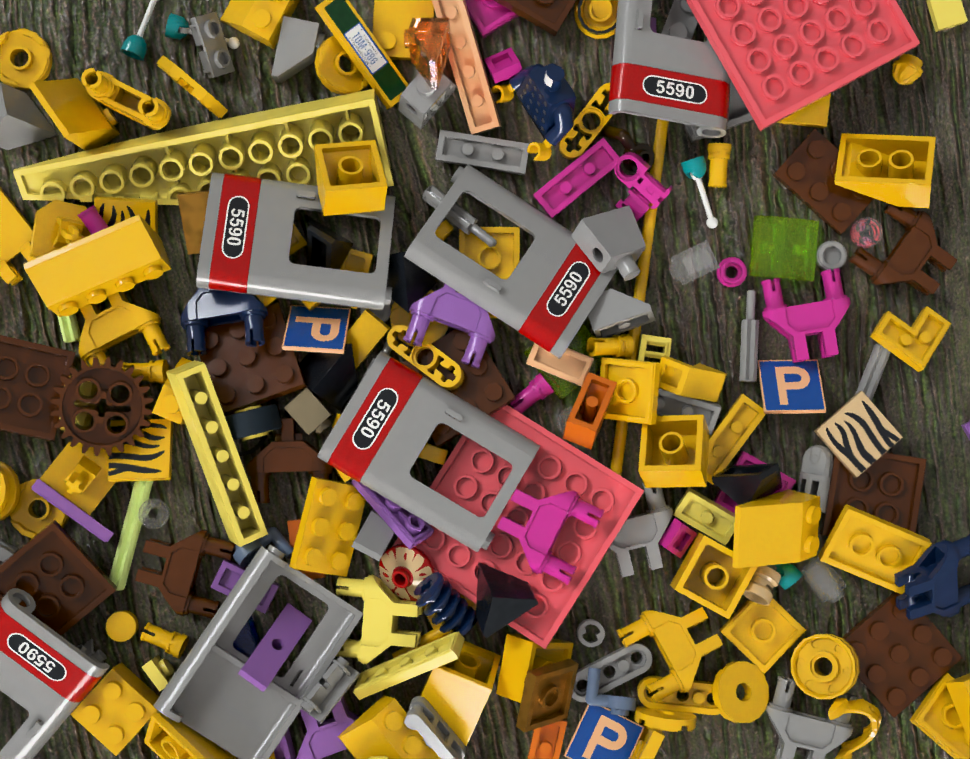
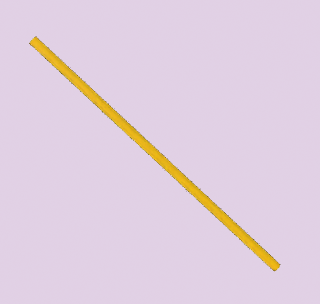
(641, 281)

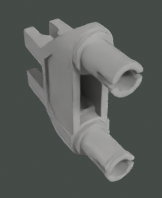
(643, 531)
(804, 729)

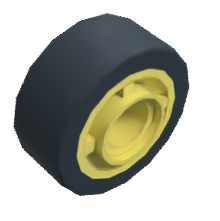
(254, 422)

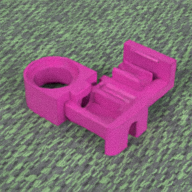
(646, 187)

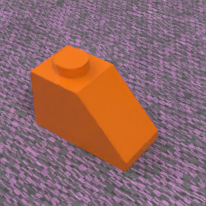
(589, 410)

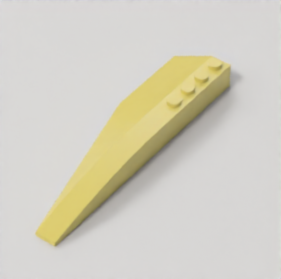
(258, 144)

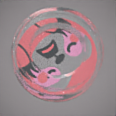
(866, 232)

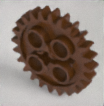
(99, 433)

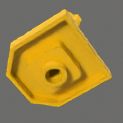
(56, 227)
(80, 476)

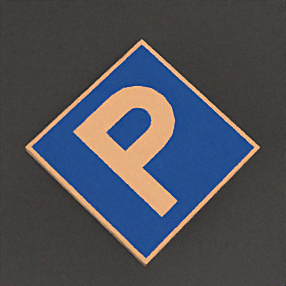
(316, 330)
(791, 387)
(603, 736)

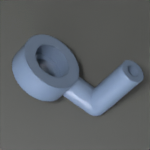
(245, 554)
(619, 704)

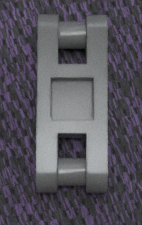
(434, 729)

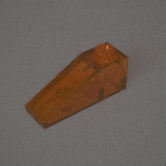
(429, 47)

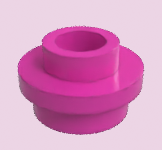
(738, 265)

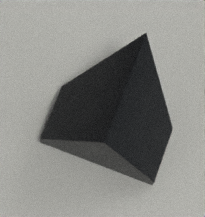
(325, 246)
(407, 280)
(331, 375)
(749, 482)
(500, 599)

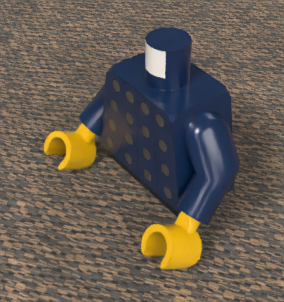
(546, 100)

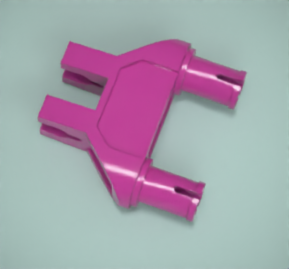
(807, 319)
(544, 527)

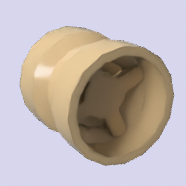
(762, 584)

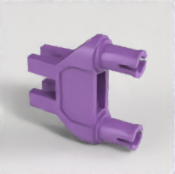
(456, 312)
(322, 737)

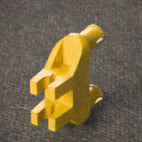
(126, 100)
(117, 324)
(675, 646)

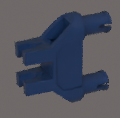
(217, 308)
(933, 581)

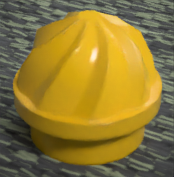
(907, 69)

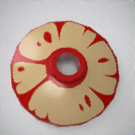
(411, 564)

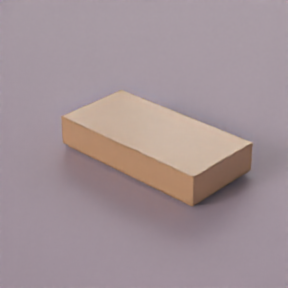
(570, 367)

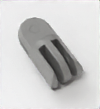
(816, 473)

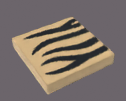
(858, 434)

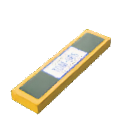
(363, 49)

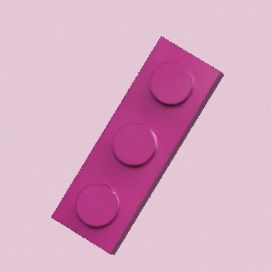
(576, 178)

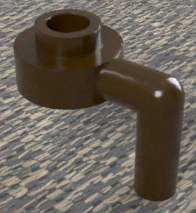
(630, 146)

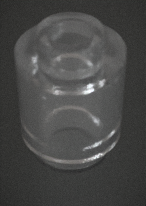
(824, 581)

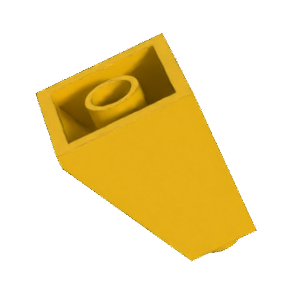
(462, 688)

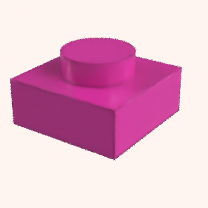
(503, 65)
(677, 538)

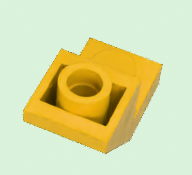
(691, 381)

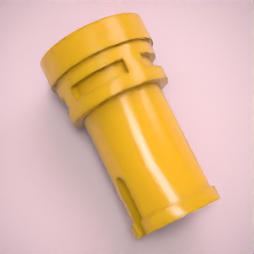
(718, 155)
(617, 346)
(153, 371)
(172, 643)

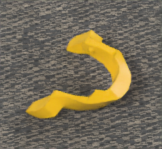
(843, 706)

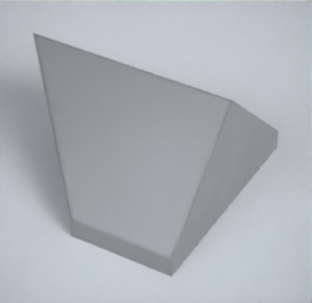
(21, 120)

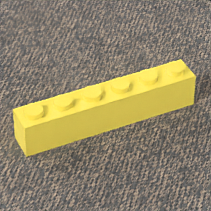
(217, 452)

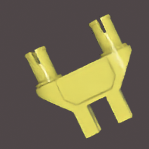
(379, 619)

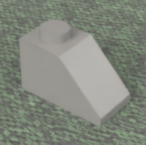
(296, 47)
(618, 313)
(373, 536)

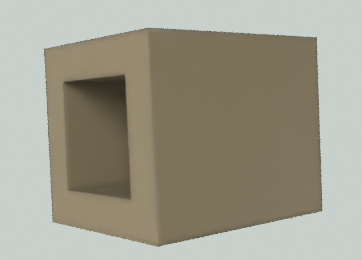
(310, 412)

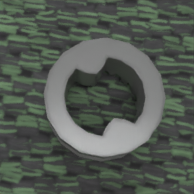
(599, 635)

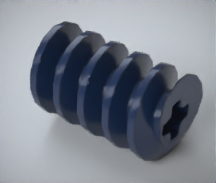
(445, 604)

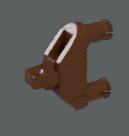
(285, 454)

